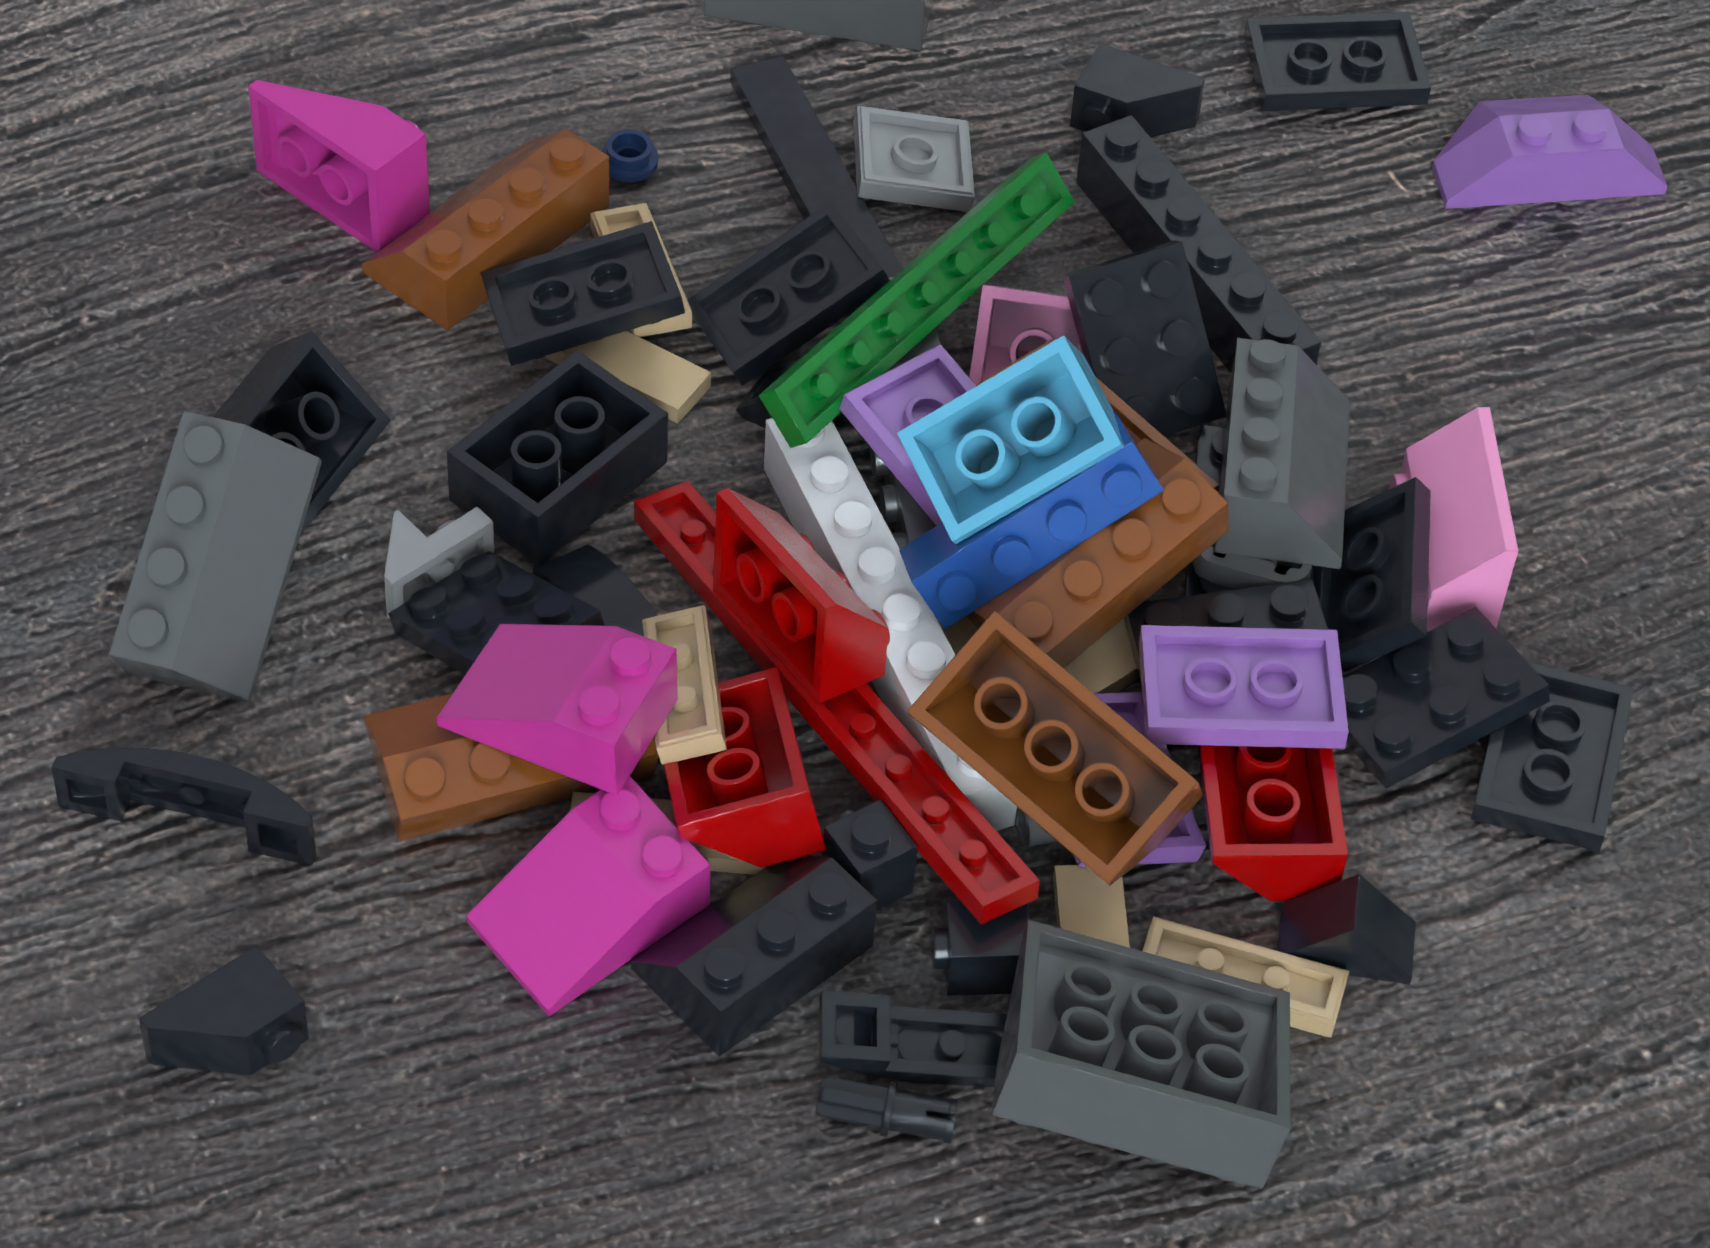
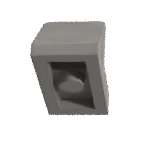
(424, 561)

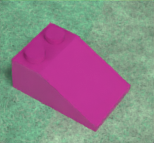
(342, 159)
(567, 698)
(592, 896)

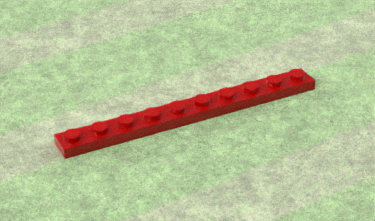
(859, 732)

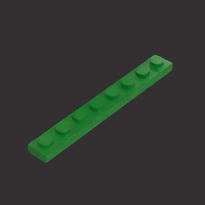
(916, 299)

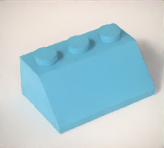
(1012, 438)

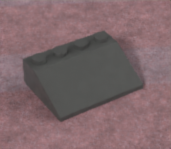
(1146, 1055)

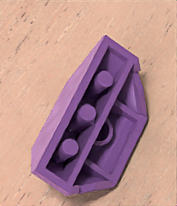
(1544, 154)

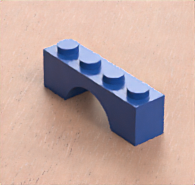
(971, 573)

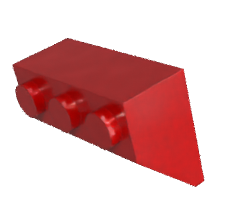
(795, 599)
(757, 791)
(1274, 817)

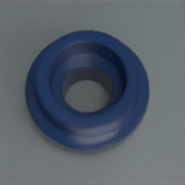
(630, 156)

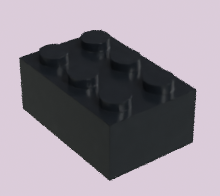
(558, 456)

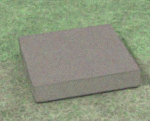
(913, 159)

